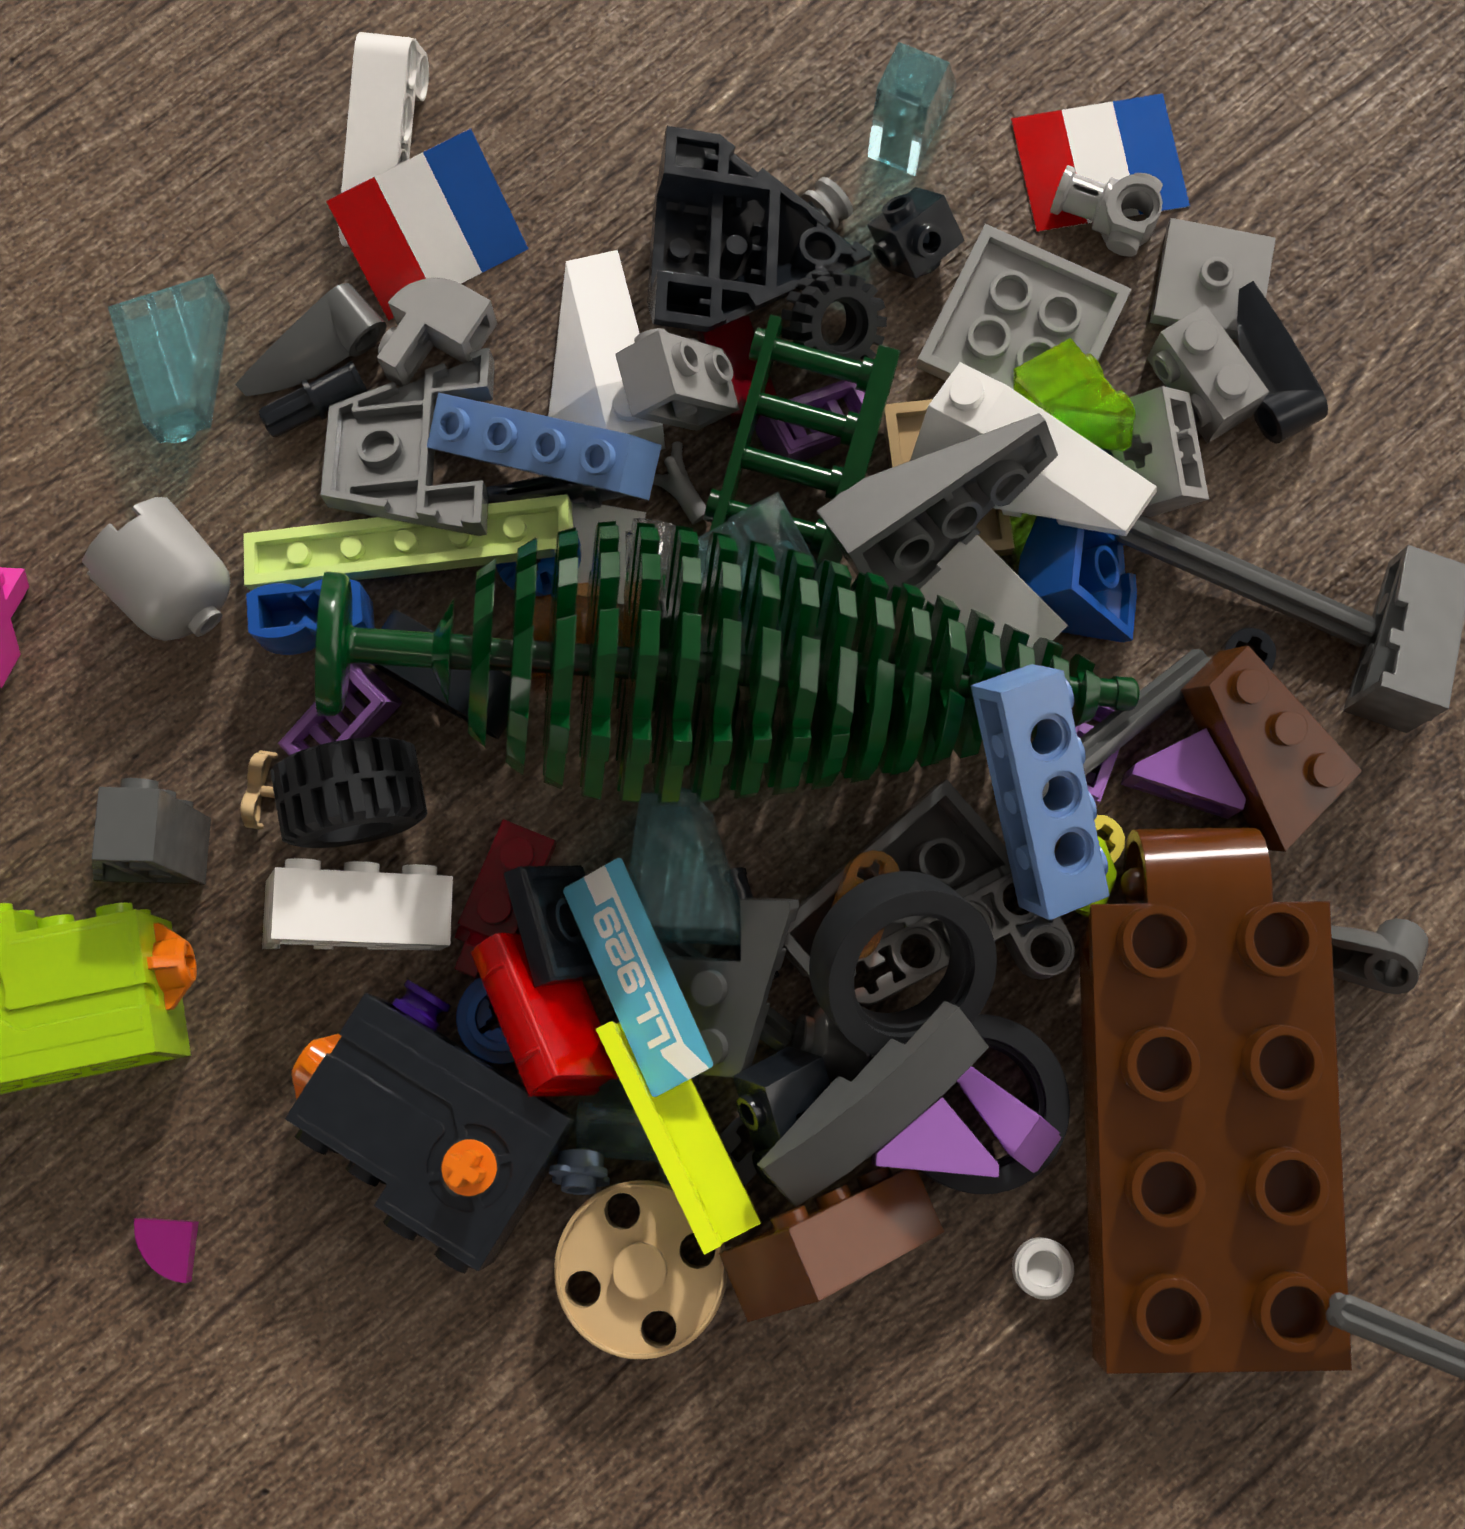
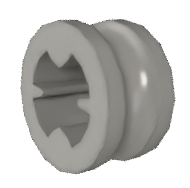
(829, 201)

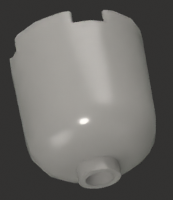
(160, 572)

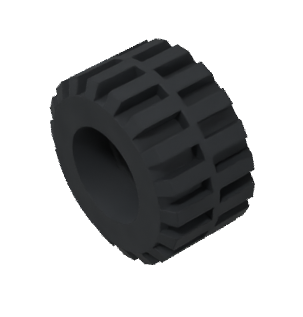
(348, 792)

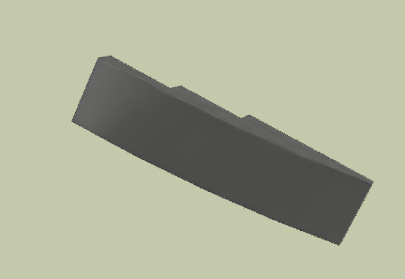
(865, 1114)

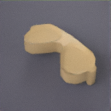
(256, 777)

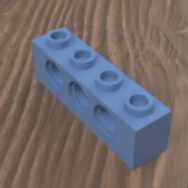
(544, 445)
(1019, 770)

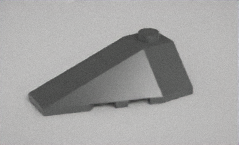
(919, 510)

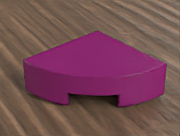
(168, 1246)

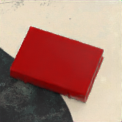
(544, 1026)

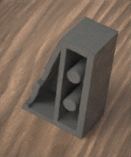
(148, 836)

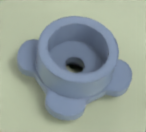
(579, 1171)

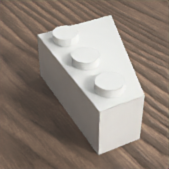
(357, 907)

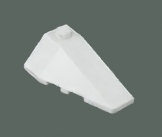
(1077, 488)

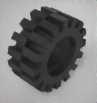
(859, 307)

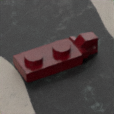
(489, 904)

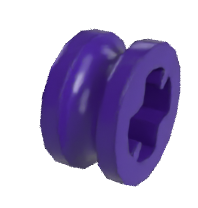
(421, 1005)

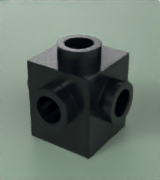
(915, 233)

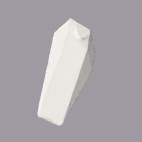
(593, 327)

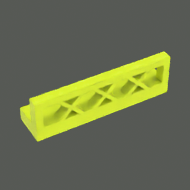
(686, 1149)

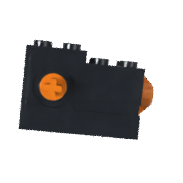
(431, 1124)

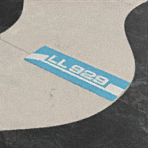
(637, 978)

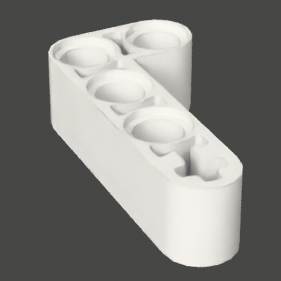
(384, 86)

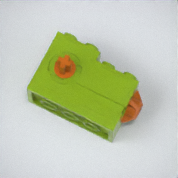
(89, 994)

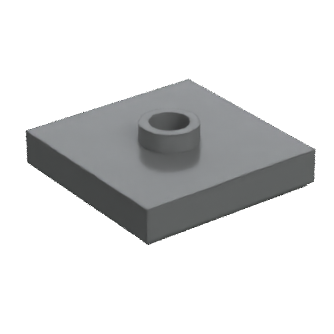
(1208, 267)

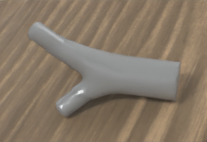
(680, 486)

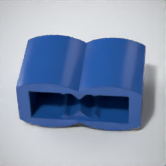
(286, 615)

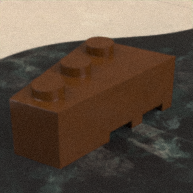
(1270, 745)
(832, 1244)

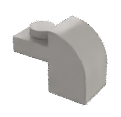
(435, 315)

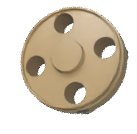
(637, 1273)

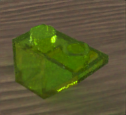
(1078, 395)

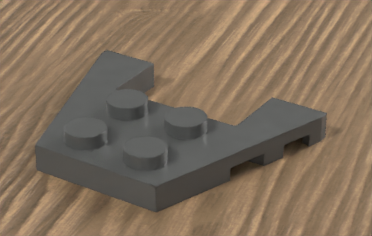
(381, 457)
(732, 994)

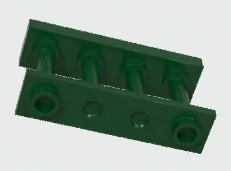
(855, 430)

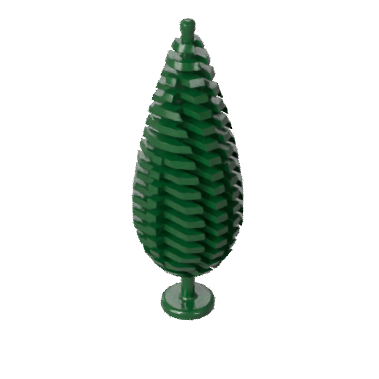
(733, 668)

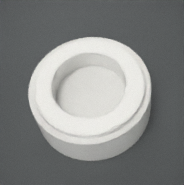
(1043, 1268)

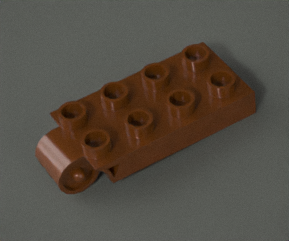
(1211, 1115)

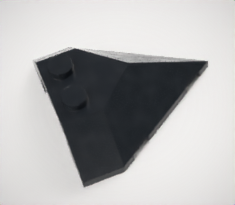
(730, 236)

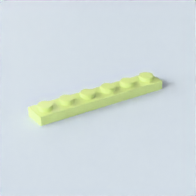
(394, 547)

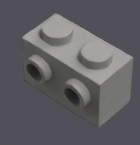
(1204, 360)
(676, 380)

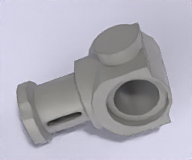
(1105, 204)

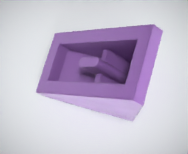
(1191, 775)
(939, 1144)

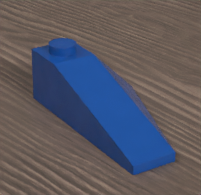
(1081, 578)

